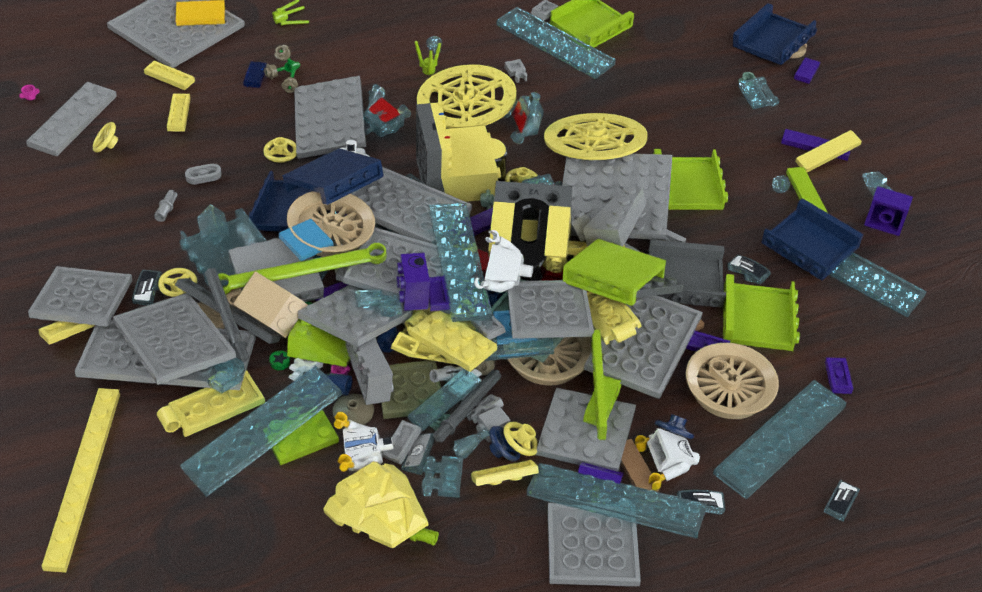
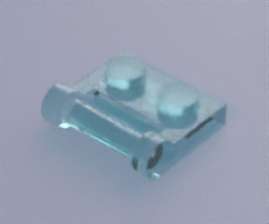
(754, 94)

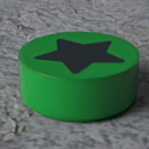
(279, 360)

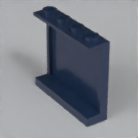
(772, 35)
(335, 174)
(273, 205)
(813, 239)

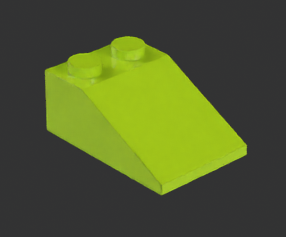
(316, 345)

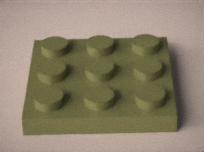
(411, 388)

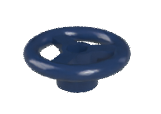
(675, 425)
(500, 446)

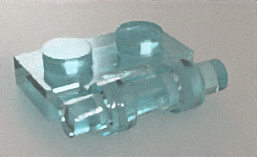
(450, 476)

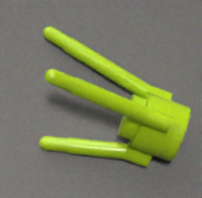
(281, 15)
(428, 64)

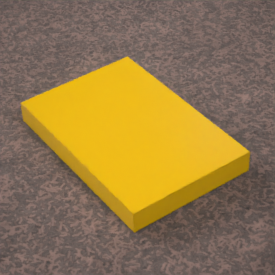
(200, 12)

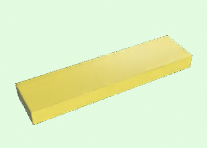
(828, 151)

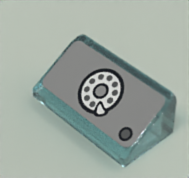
(418, 454)

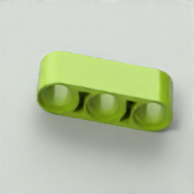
(612, 388)

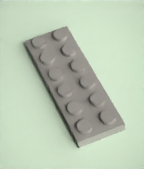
(71, 119)

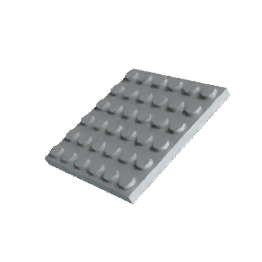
(155, 31)
(599, 181)

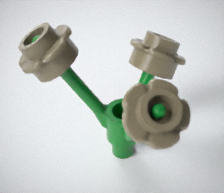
(283, 53)

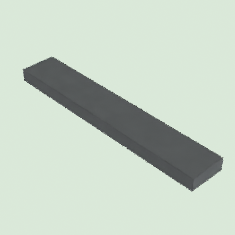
(240, 317)

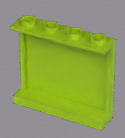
(590, 21)
(696, 183)
(612, 271)
(760, 315)

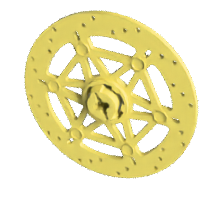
(468, 95)
(595, 136)

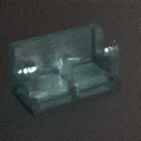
(212, 223)

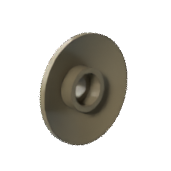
(355, 408)

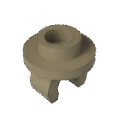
(486, 367)

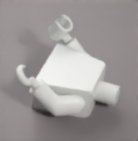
(504, 265)

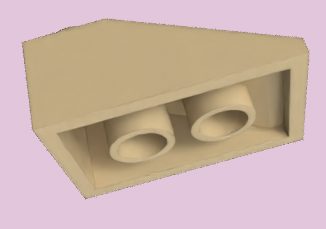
(270, 304)

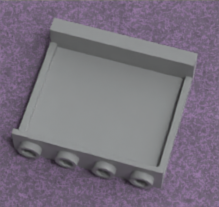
(273, 254)

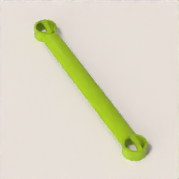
(308, 266)

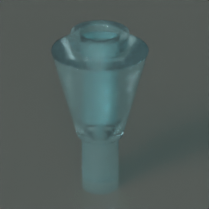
(465, 446)

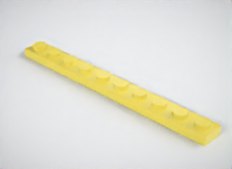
(81, 481)

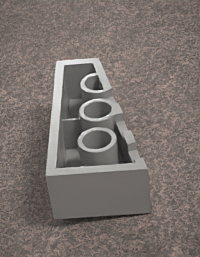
(617, 217)
(371, 371)

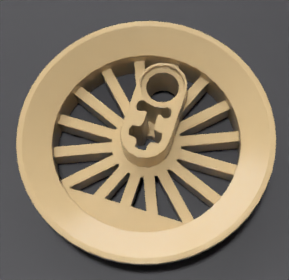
(349, 230)
(563, 358)
(724, 380)

